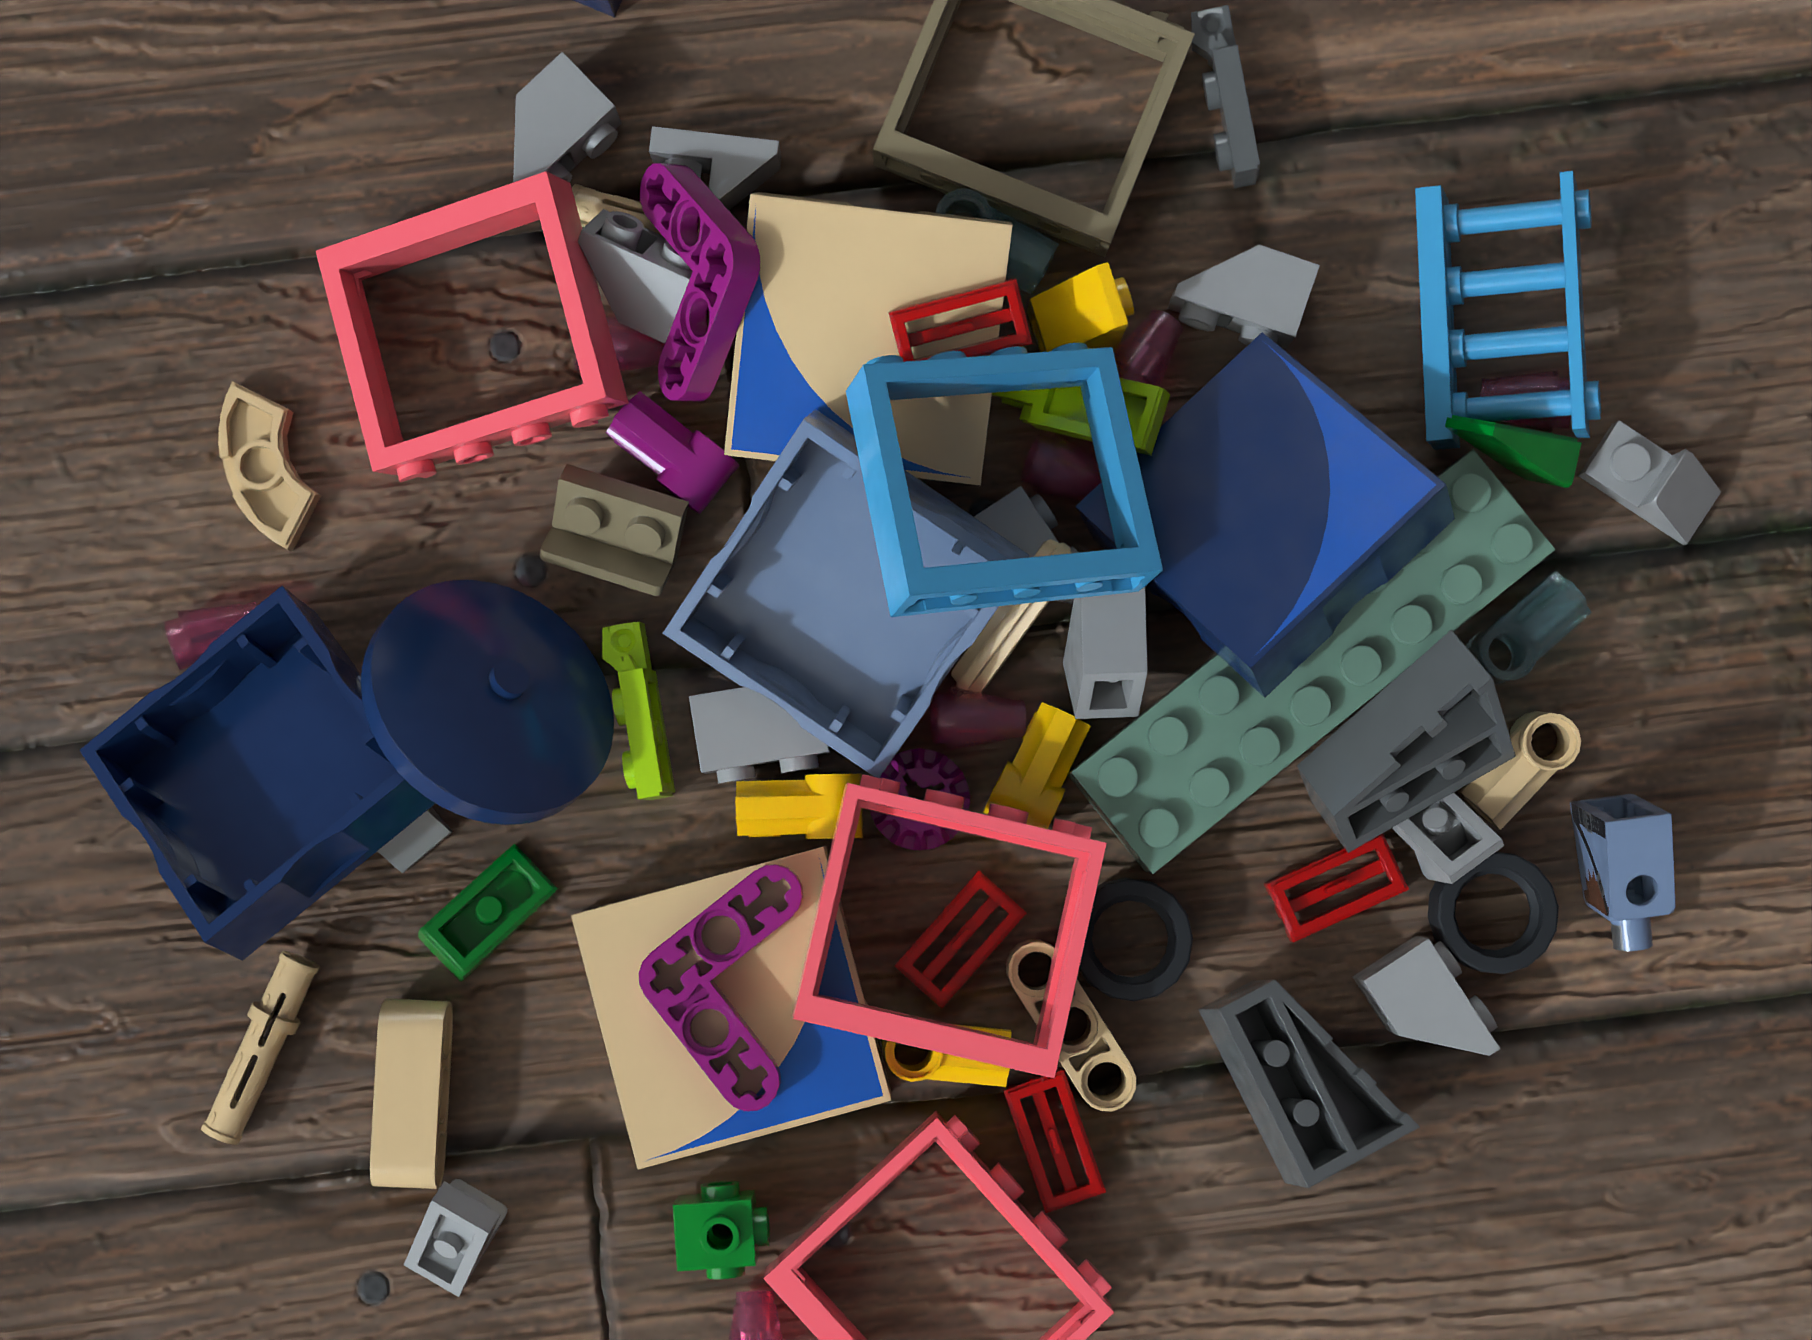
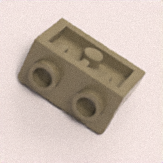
(614, 530)

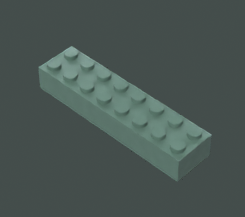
(1222, 740)

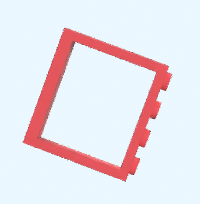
(441, 230)
(1000, 824)
(997, 1185)

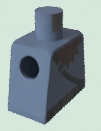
(1625, 864)

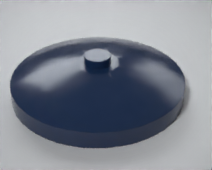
(487, 702)

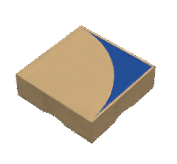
(824, 313)
(661, 1088)

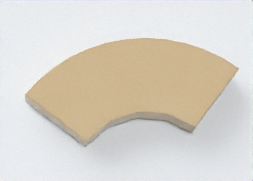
(260, 467)

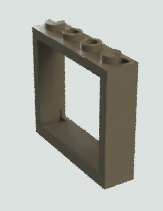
(1023, 202)

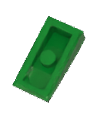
(1523, 451)
(486, 912)

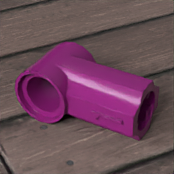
(684, 461)

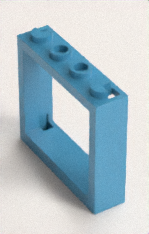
(967, 586)

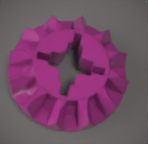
(927, 769)

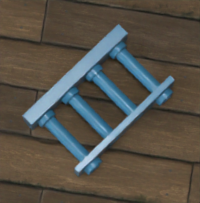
(1447, 286)

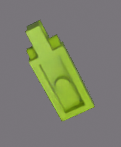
(1064, 411)
(640, 709)

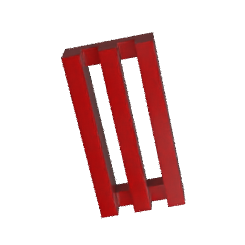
(1013, 313)
(1286, 908)
(924, 978)
(1072, 1193)

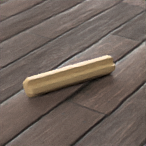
(1000, 635)

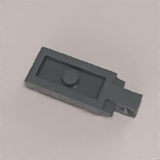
(1226, 91)

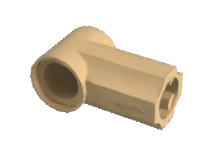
(1511, 785)

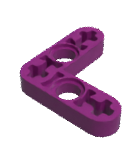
(722, 279)
(702, 992)

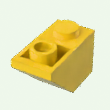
(1082, 310)

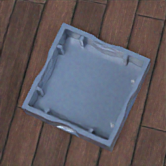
(804, 604)

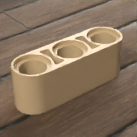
(1087, 1051)
(411, 1093)

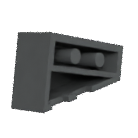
(1409, 745)
(1299, 1086)

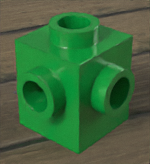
(702, 1247)

